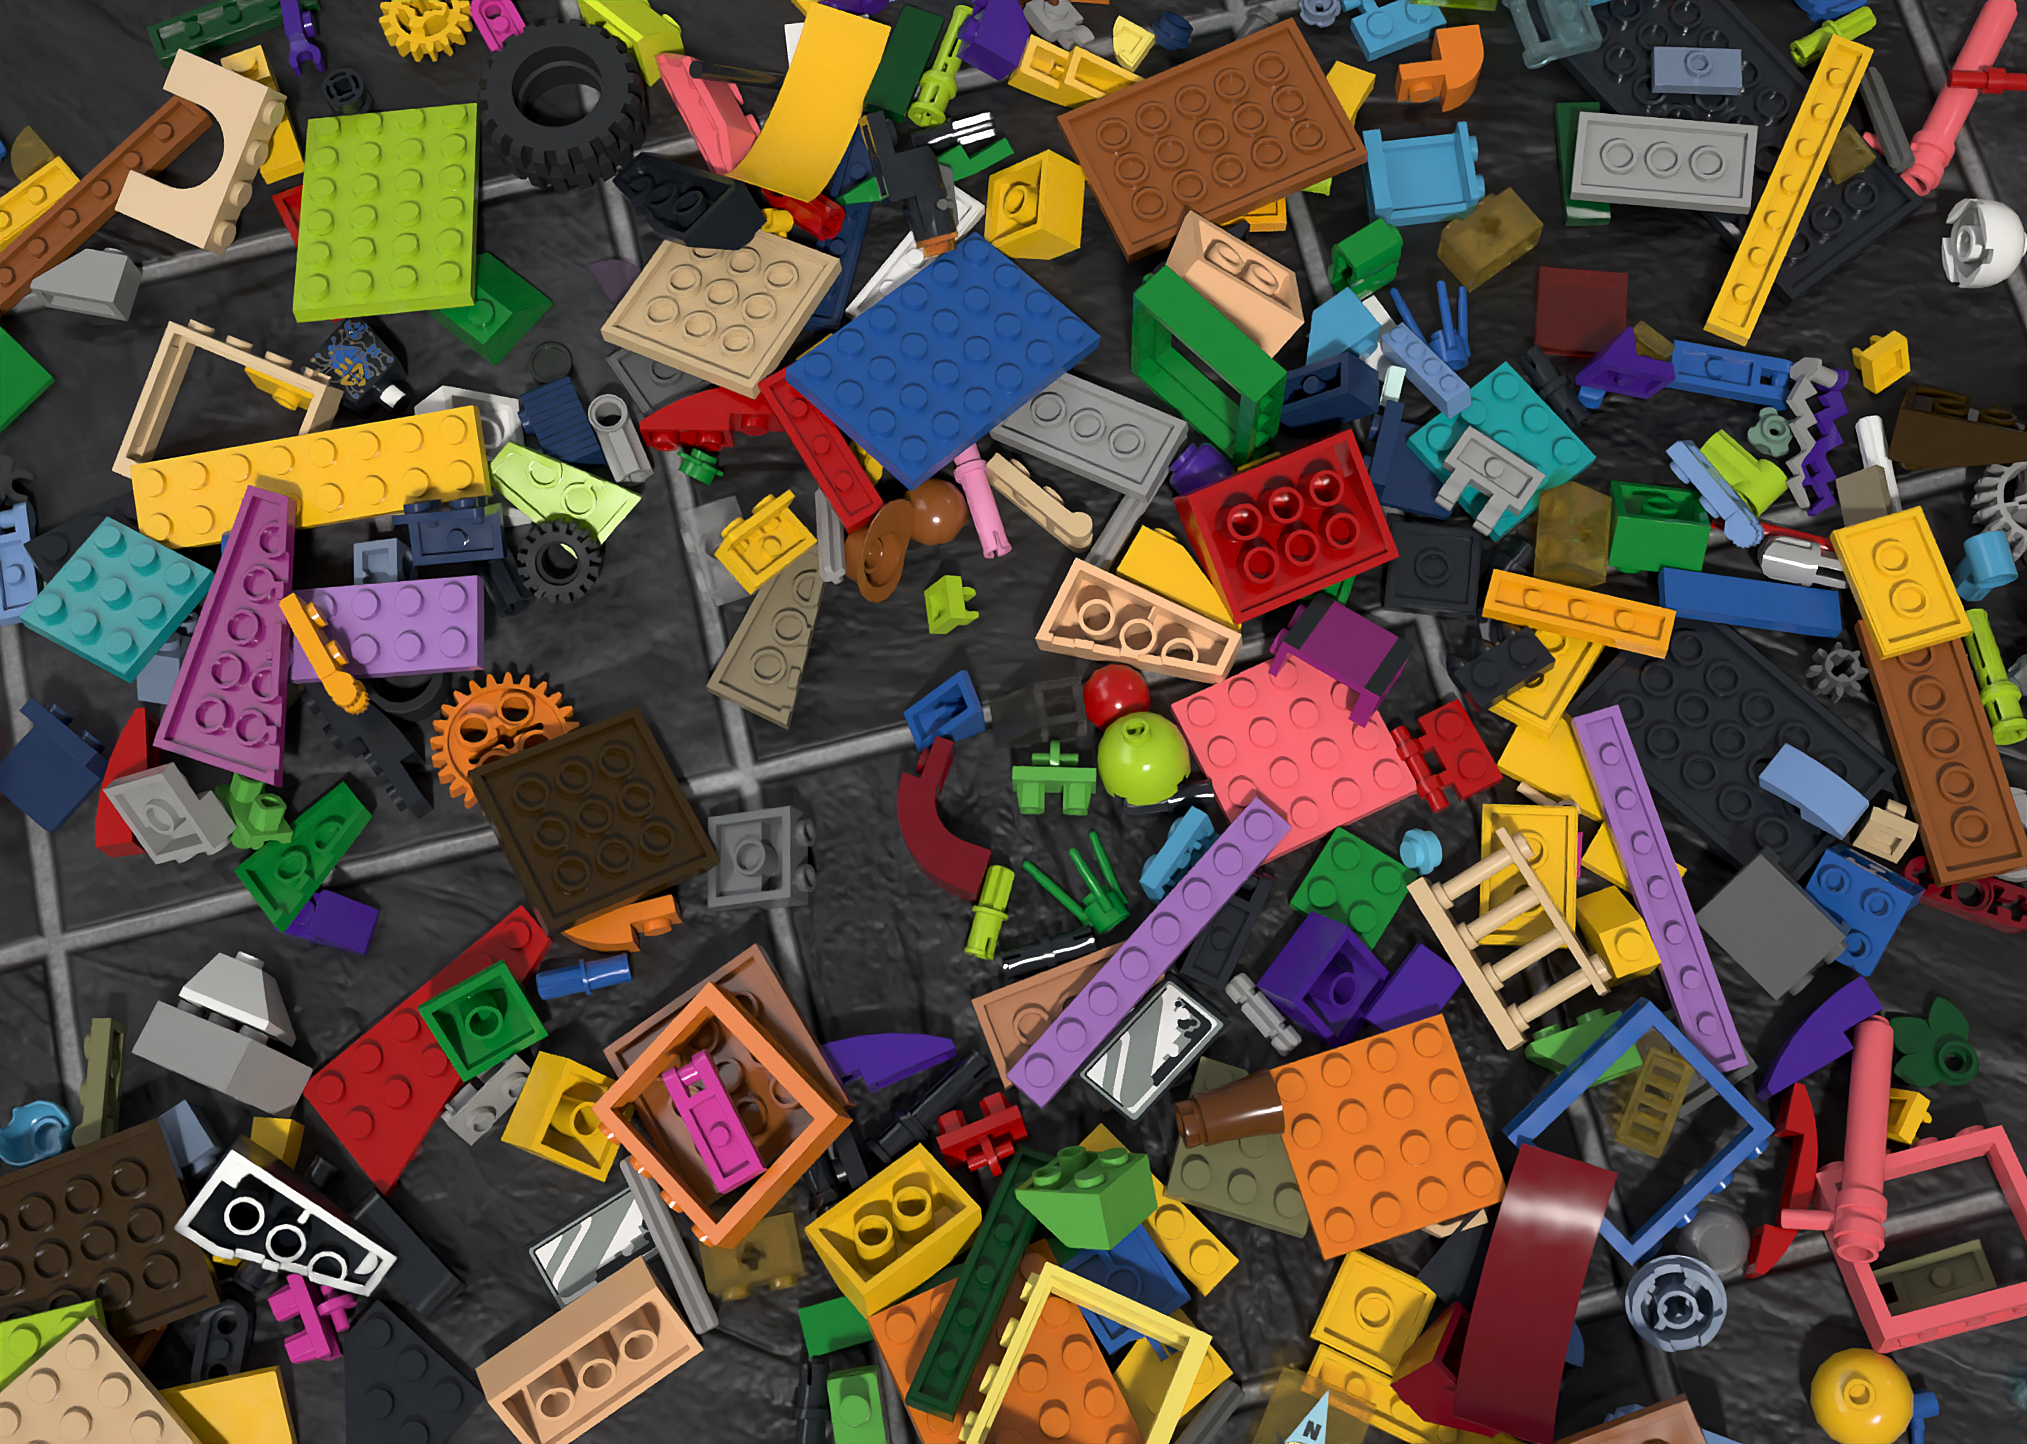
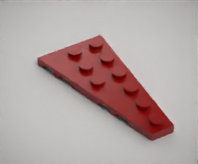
(396, 1076)

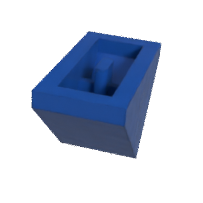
(946, 712)

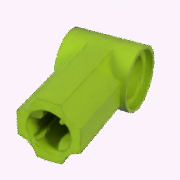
(1753, 480)

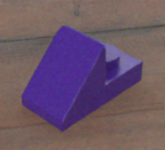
(1623, 372)
(335, 922)

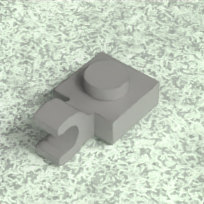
(1058, 23)

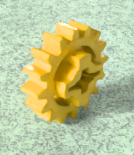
(431, 26)

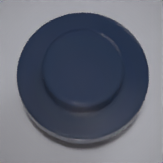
(1172, 31)

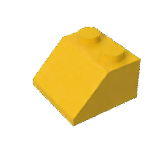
(1036, 207)
(557, 1118)

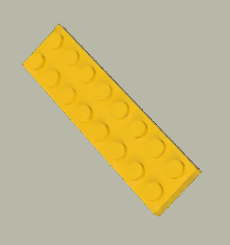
(328, 473)

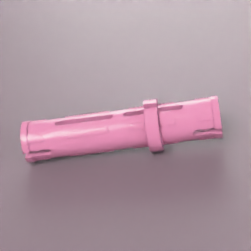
(972, 475)

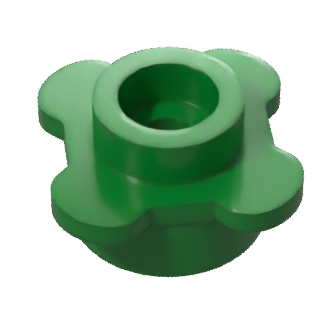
(699, 466)

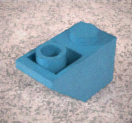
(1342, 327)

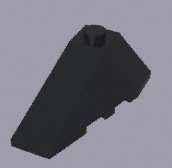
(275, 1218)

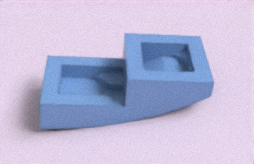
(1816, 790)

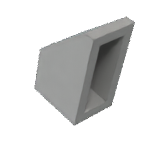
(91, 284)

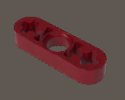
(1998, 918)

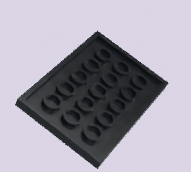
(1709, 729)

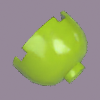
(1143, 758)

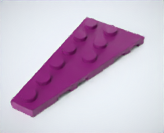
(235, 671)

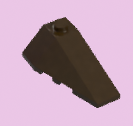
(1943, 431)

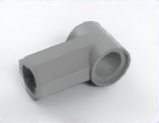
(619, 442)

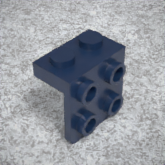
(1396, 471)
(454, 533)
(52, 767)

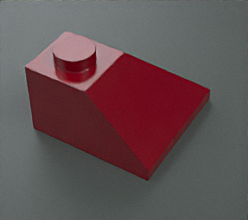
(1431, 1369)

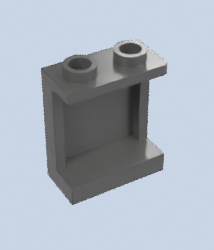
(1772, 926)

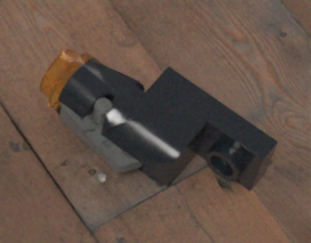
(916, 180)

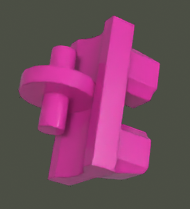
(319, 1337)

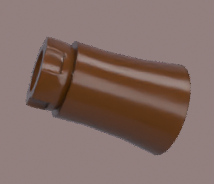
(1231, 1112)

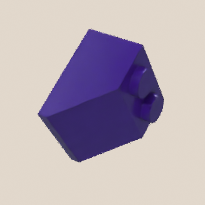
(1325, 980)

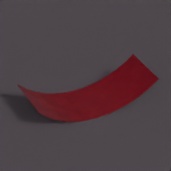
(1530, 1294)

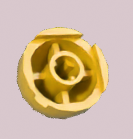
(1861, 1397)

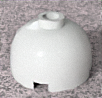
(1983, 243)

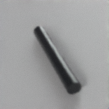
(736, 75)

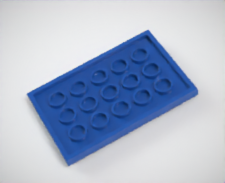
(942, 360)

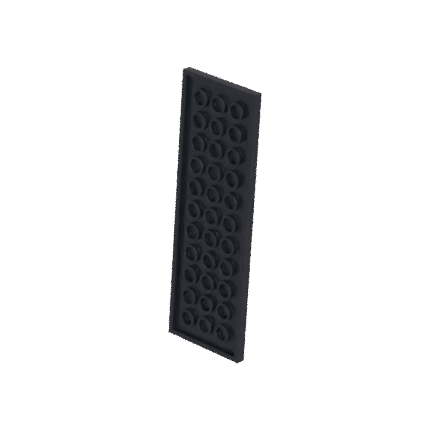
(1837, 219)

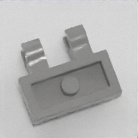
(1491, 471)

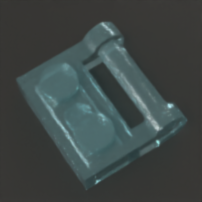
(1568, 24)

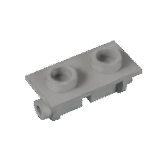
(475, 1111)

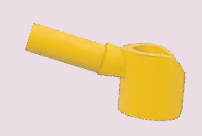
(777, 222)

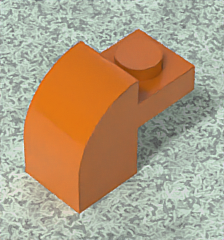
(1452, 73)

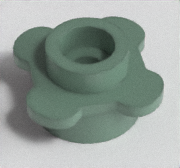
(1762, 438)

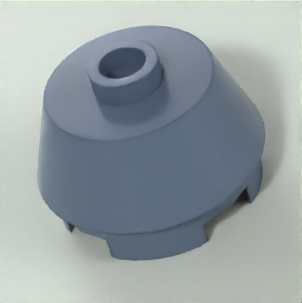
(1676, 1302)

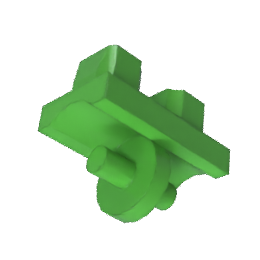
(1054, 777)
(254, 812)

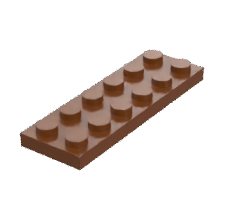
(1947, 761)

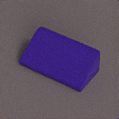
(1414, 991)

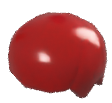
(1113, 694)

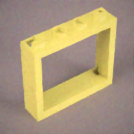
(1111, 1305)

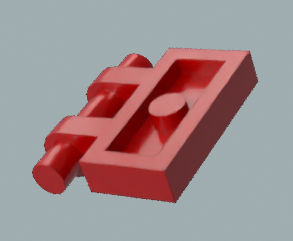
(1458, 751)

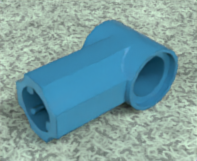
(1985, 566)

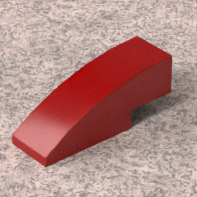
(131, 755)

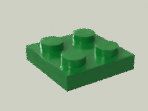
(1354, 886)

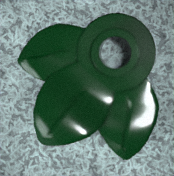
(1927, 1044)

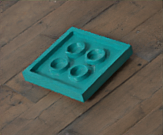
(1519, 422)
(118, 599)

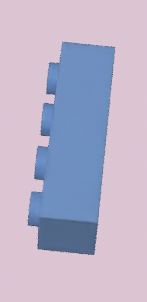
(1426, 370)

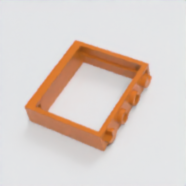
(827, 1125)

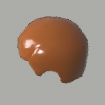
(938, 511)

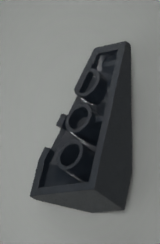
(690, 203)

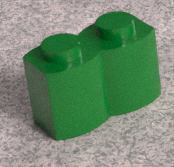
(1366, 259)

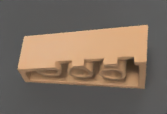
(1124, 624)

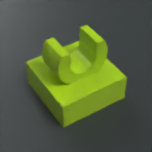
(946, 605)

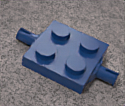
(1134, 1271)

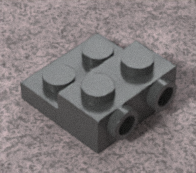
(761, 859)

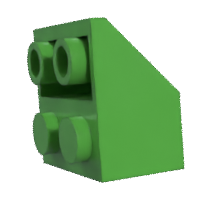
(1091, 1196)

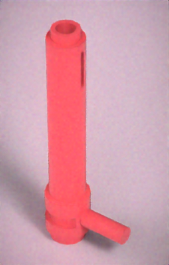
(1934, 144)
(1860, 1203)

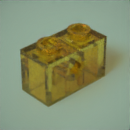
(1489, 238)
(1573, 536)
(784, 1262)

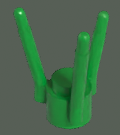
(1104, 907)

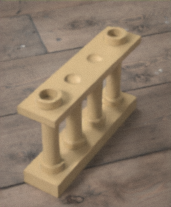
(1487, 979)

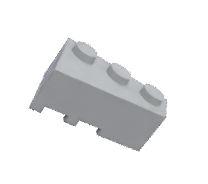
(222, 1058)

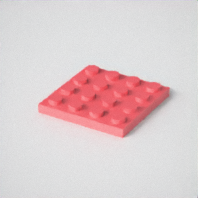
(1292, 750)

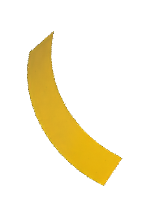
(816, 104)

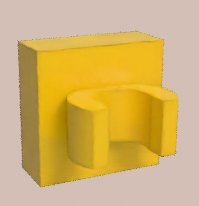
(1883, 361)
(1905, 1115)

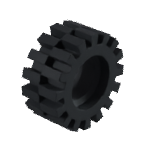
(544, 582)

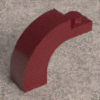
(938, 854)

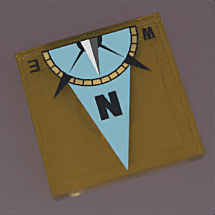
(1312, 1412)

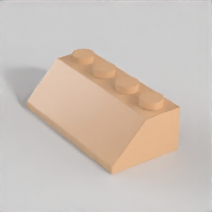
(589, 1358)

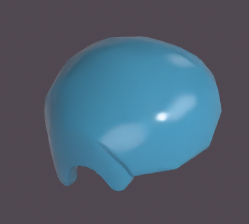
(36, 1134)

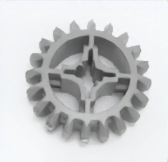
(2002, 516)

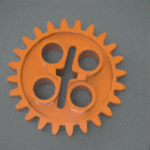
(486, 712)

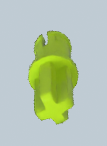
(1848, 27)
(990, 912)

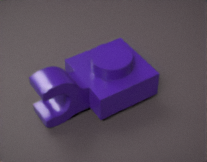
(299, 29)

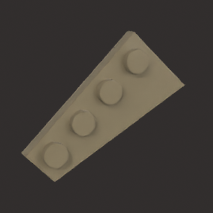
(772, 644)

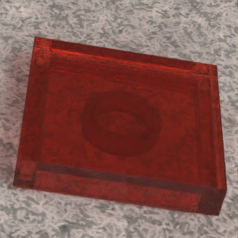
(1578, 310)

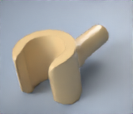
(1541, 799)

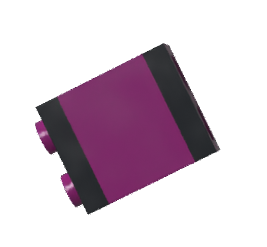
(1346, 650)

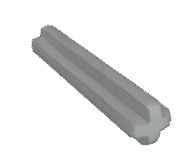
(830, 541)

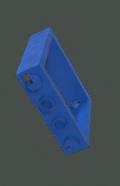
(1591, 1065)

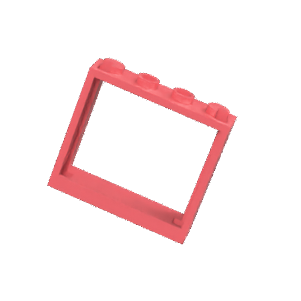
(1952, 1317)

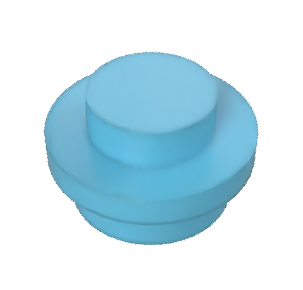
(1421, 851)

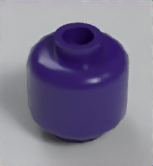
(1198, 467)

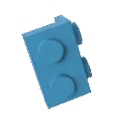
(1186, 844)

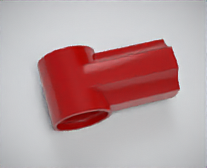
(818, 217)

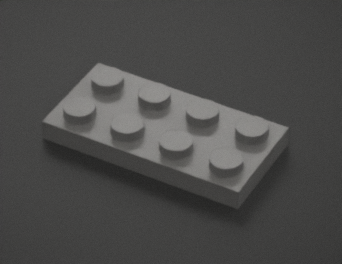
(1664, 162)
(1096, 435)

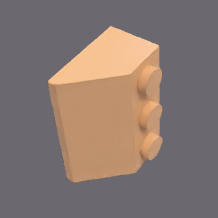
(1238, 282)

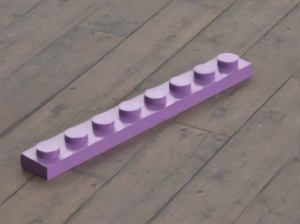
(1658, 888)
(1148, 953)

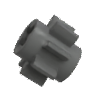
(1838, 659)

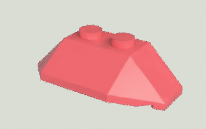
(709, 113)

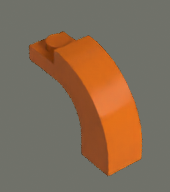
(618, 929)

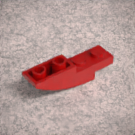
(708, 421)

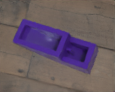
(1819, 1037)
(887, 1057)

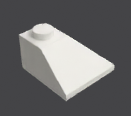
(241, 994)

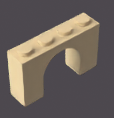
(247, 119)

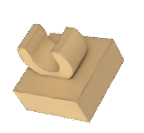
(1886, 832)

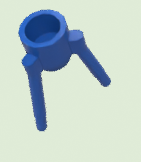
(1446, 343)

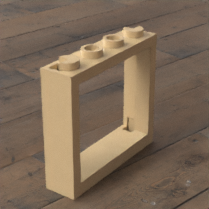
(169, 372)

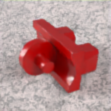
(983, 1140)

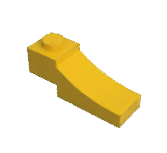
(284, 149)

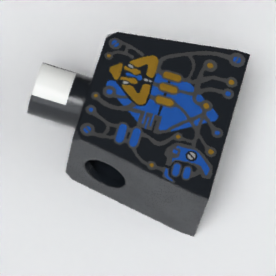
(362, 369)

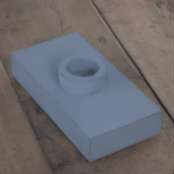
(1696, 70)

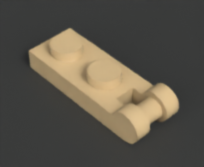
(1040, 503)

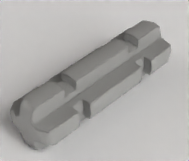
(1263, 1014)

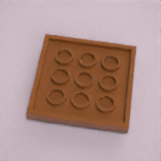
(763, 1103)

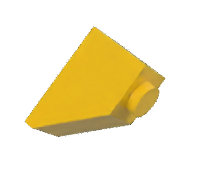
(1617, 935)

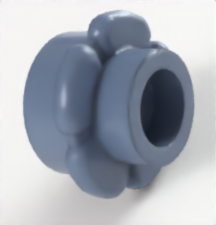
(1323, 18)

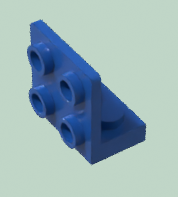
(1865, 898)

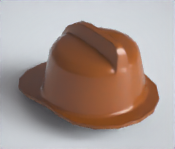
(878, 550)

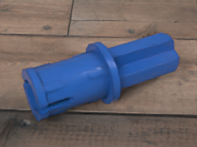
(584, 977)

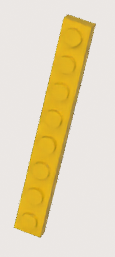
(1788, 190)

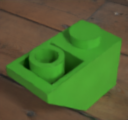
(1559, 1048)

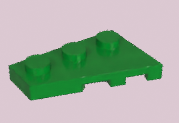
(290, 873)

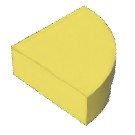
(1130, 43)

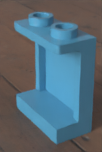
(1421, 177)

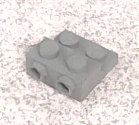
(169, 815)

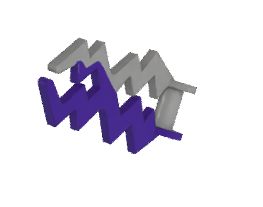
(1814, 451)

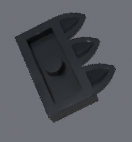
(1499, 668)

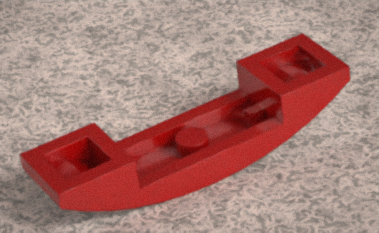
(1797, 1124)

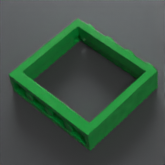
(1171, 306)

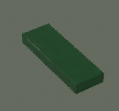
(903, 63)
(1566, 123)

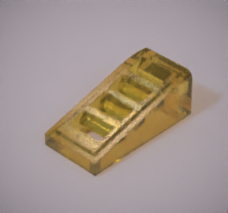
(1637, 1139)

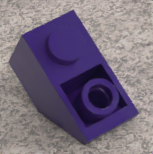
(994, 37)

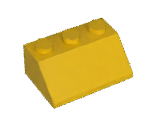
(895, 1231)

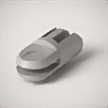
(1798, 562)

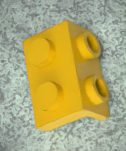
(764, 543)

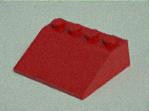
(1287, 526)

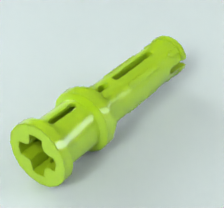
(940, 81)
(1997, 693)

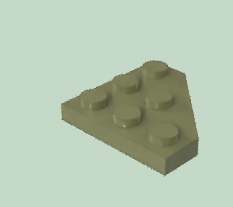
(1240, 1176)

